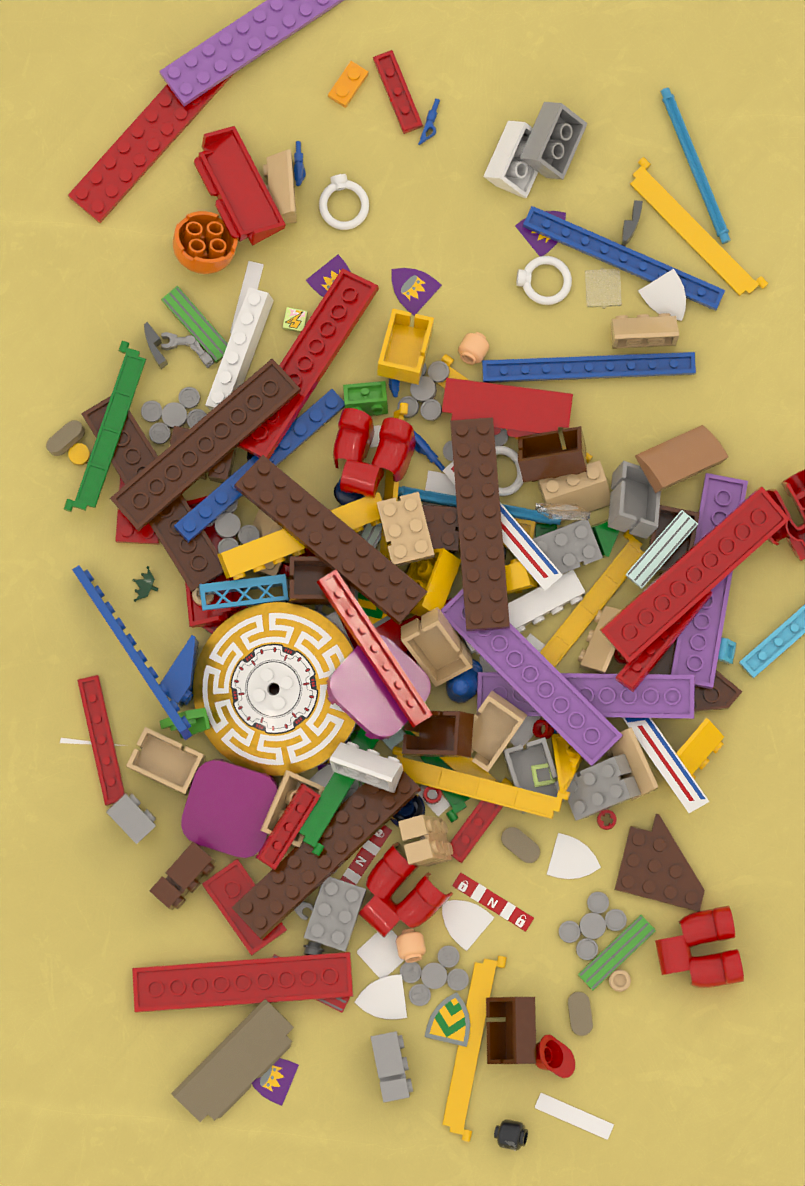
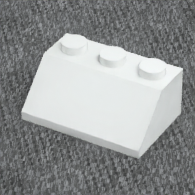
(506, 167)
(366, 766)

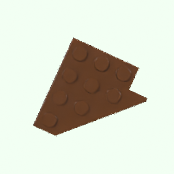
(717, 698)
(657, 869)

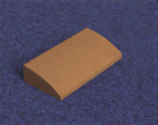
(681, 458)

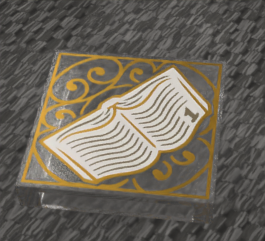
(562, 511)

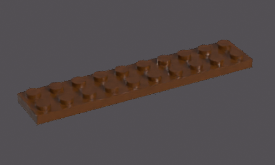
(205, 444)
(479, 524)
(330, 539)
(194, 560)
(304, 872)

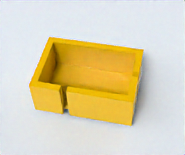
(405, 347)

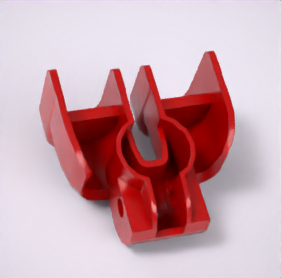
(353, 444)
(794, 534)
(383, 882)
(698, 929)

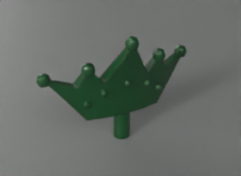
(145, 585)

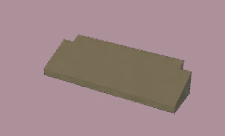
(236, 1063)

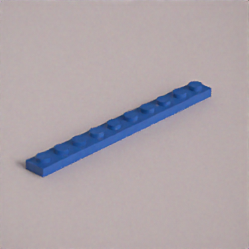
(618, 255)
(588, 367)
(227, 495)
(138, 658)

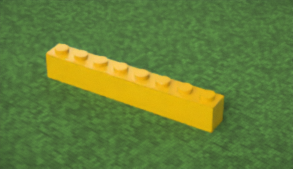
(280, 543)

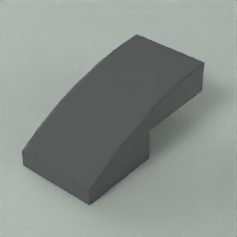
(629, 226)
(153, 341)

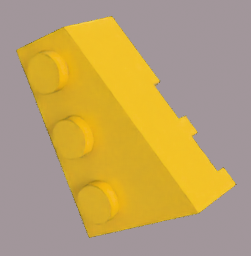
(518, 578)

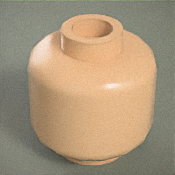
(473, 348)
(410, 945)

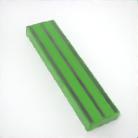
(195, 323)
(616, 952)

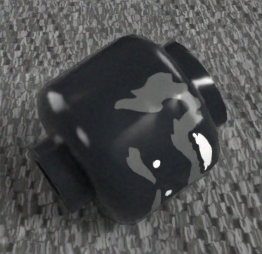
(511, 1134)

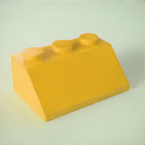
(436, 577)
(699, 746)

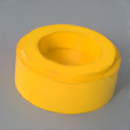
(79, 454)

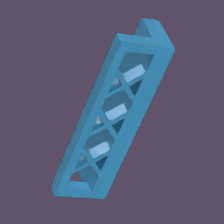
(240, 586)

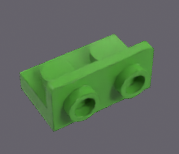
(367, 397)
(197, 718)

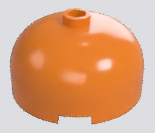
(203, 243)

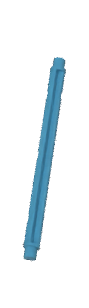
(695, 165)
(450, 500)

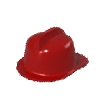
(554, 1057)

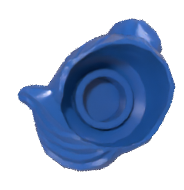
(465, 684)

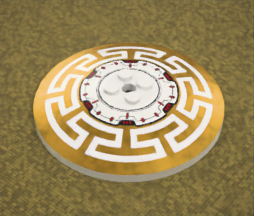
(233, 679)

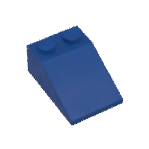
(181, 674)

